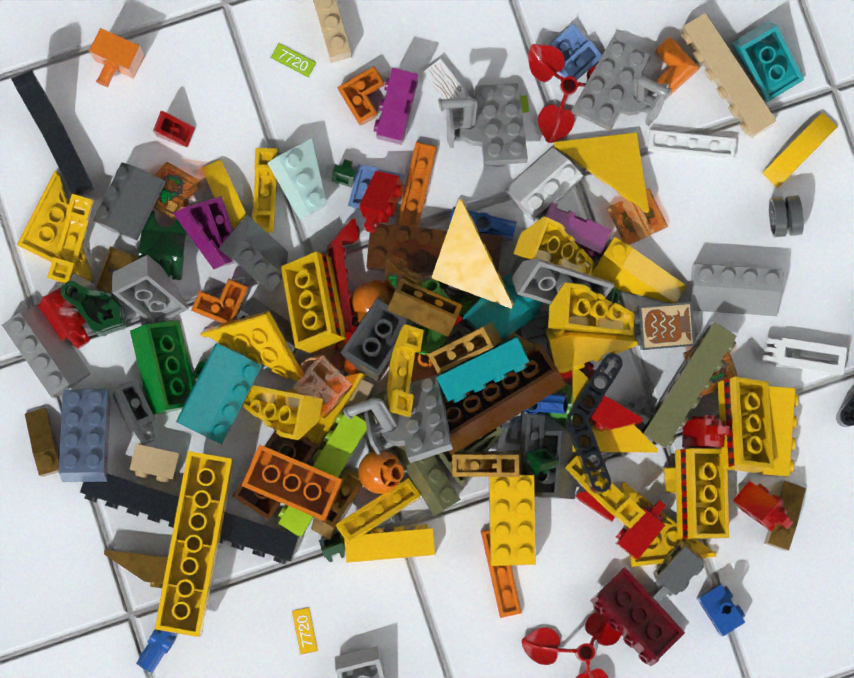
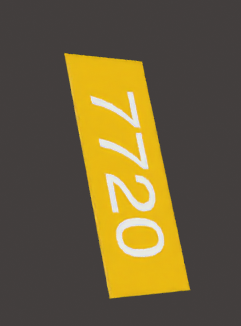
(304, 631)

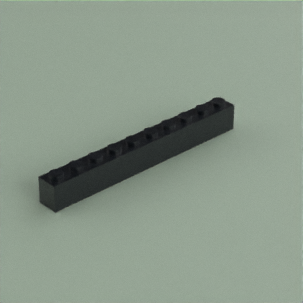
(163, 506)

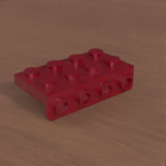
(637, 617)

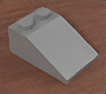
(148, 290)
(360, 664)

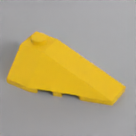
(552, 244)
(637, 274)
(585, 311)
(574, 348)
(284, 411)

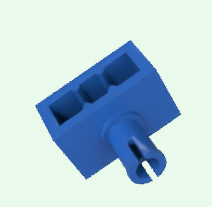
(721, 609)

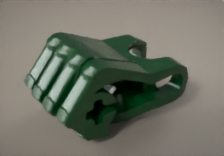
(164, 246)
(86, 305)

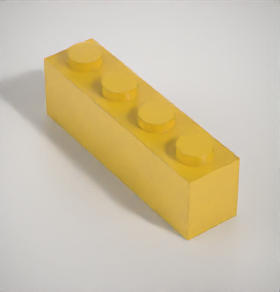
(782, 425)
(391, 545)

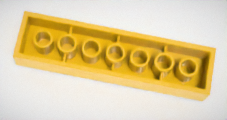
(194, 544)

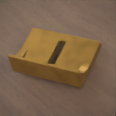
(116, 260)

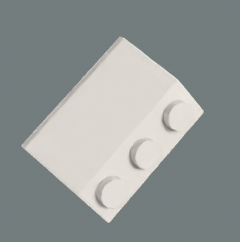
(543, 183)

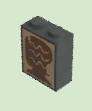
(665, 326)

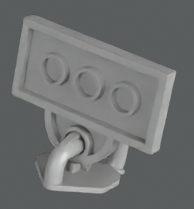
(620, 88)
(490, 122)
(422, 434)

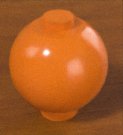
(365, 296)
(380, 472)

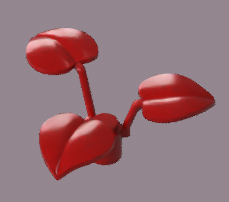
(544, 63)
(544, 642)

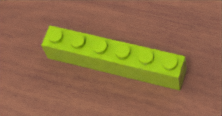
(332, 460)

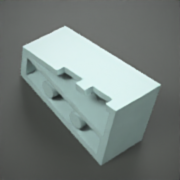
(300, 178)

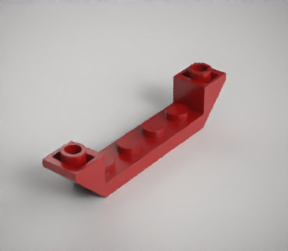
(346, 236)

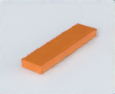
(416, 185)
(503, 583)

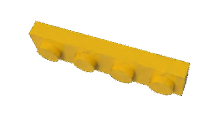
(378, 511)

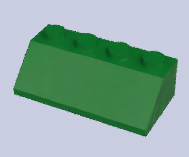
(163, 365)

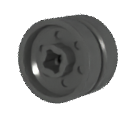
(786, 216)

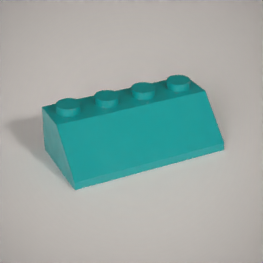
(483, 368)
(218, 393)

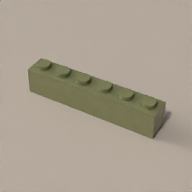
(688, 385)
(426, 475)

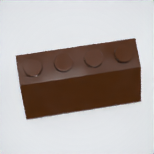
(296, 449)

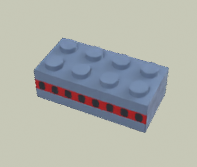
(84, 435)

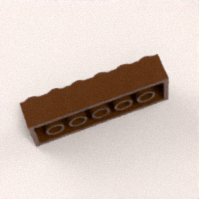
(417, 246)
(502, 400)

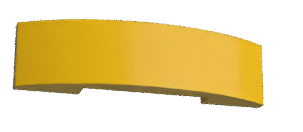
(799, 150)
(222, 186)
(264, 189)
(72, 239)
(401, 369)
(612, 500)

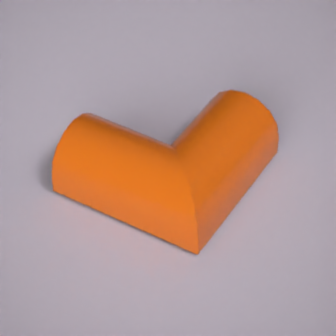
(679, 63)
(356, 93)
(223, 308)

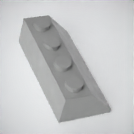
(544, 279)
(735, 289)
(48, 356)

